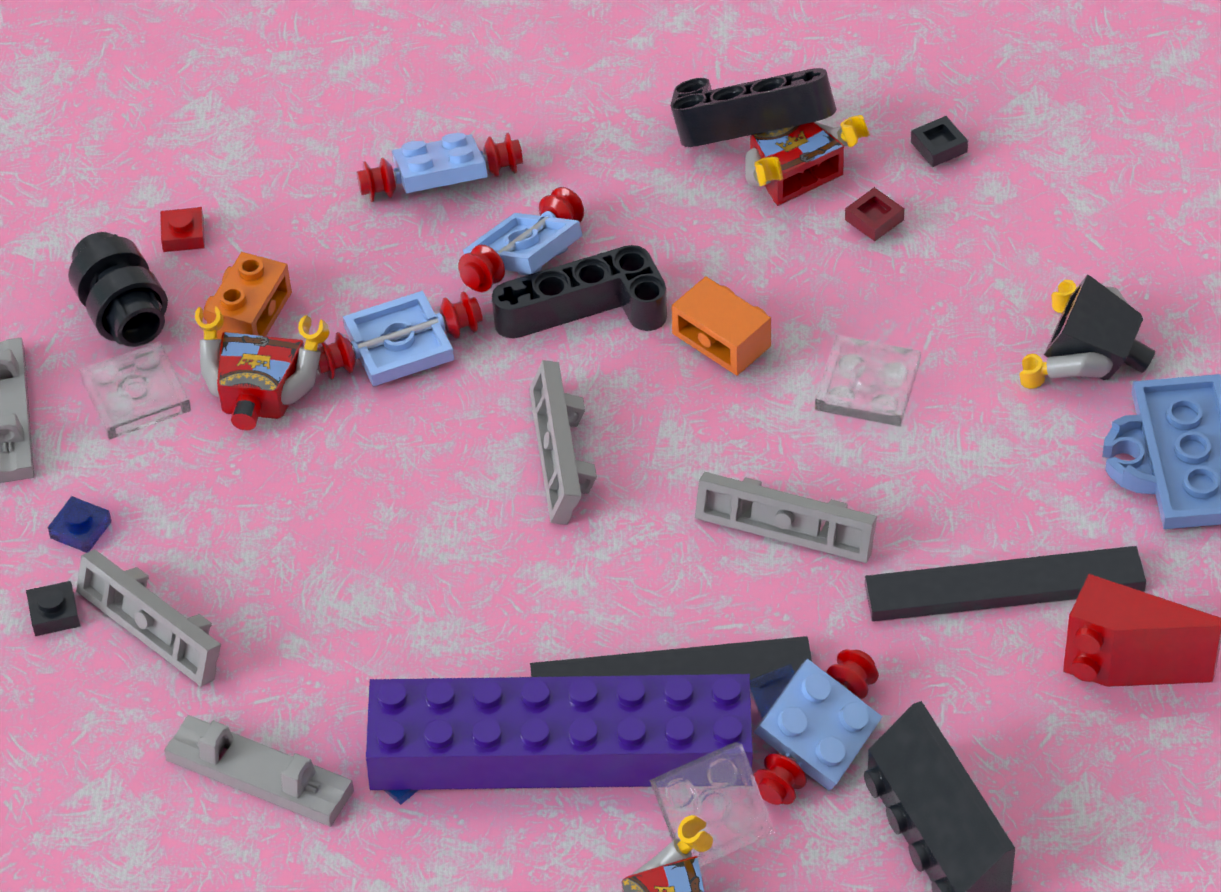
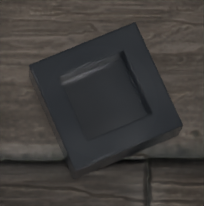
(939, 141)
(52, 608)

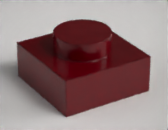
(874, 214)

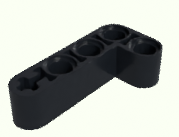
(750, 107)
(581, 290)

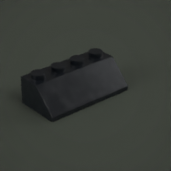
(938, 808)

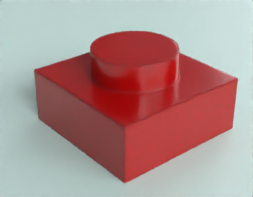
(182, 229)

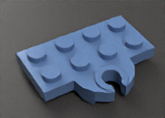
(1173, 448)

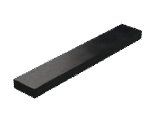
(998, 583)
(734, 658)

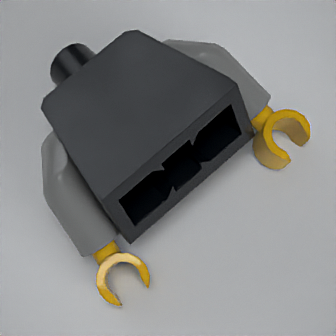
(1090, 337)

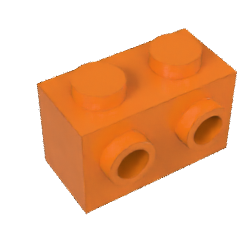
(250, 295)
(721, 325)

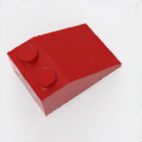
(1138, 638)

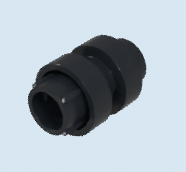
(118, 289)

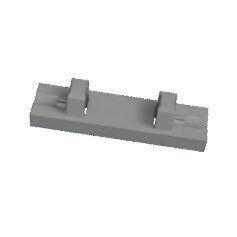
(553, 416)
(15, 427)
(785, 516)
(149, 618)
(259, 770)

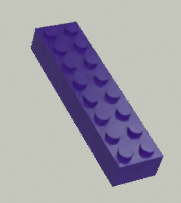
(549, 729)

